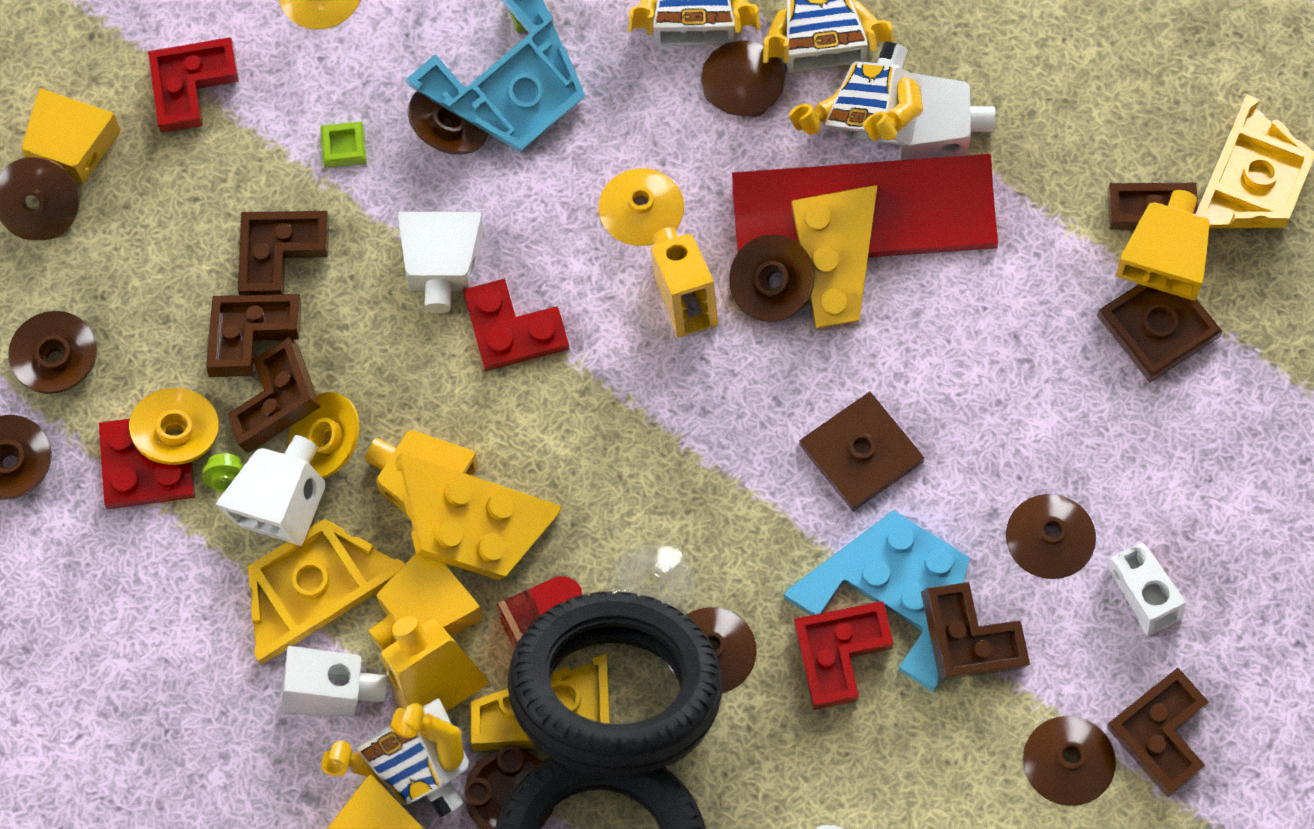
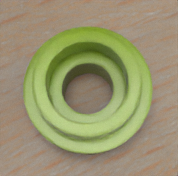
(221, 471)

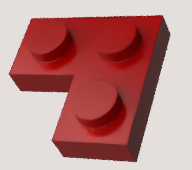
(180, 73)
(508, 338)
(132, 477)
(829, 643)

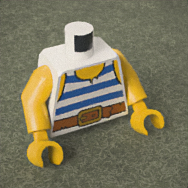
(693, 20)
(824, 34)
(872, 104)
(409, 757)

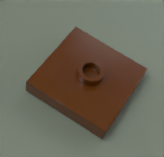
(1158, 328)
(861, 451)

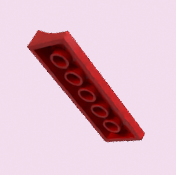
(917, 208)

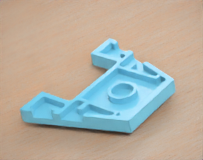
(520, 91)
(893, 566)

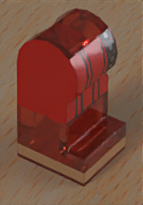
(524, 608)

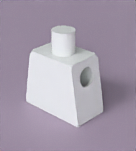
(946, 120)
(440, 253)
(276, 492)
(309, 687)

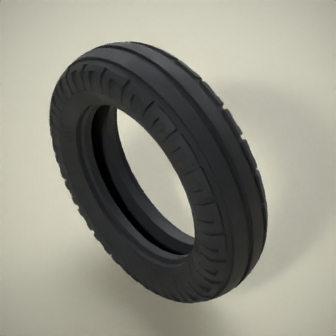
(615, 747)
(553, 782)

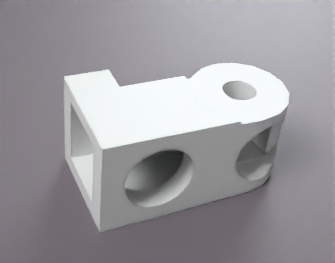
(1147, 588)

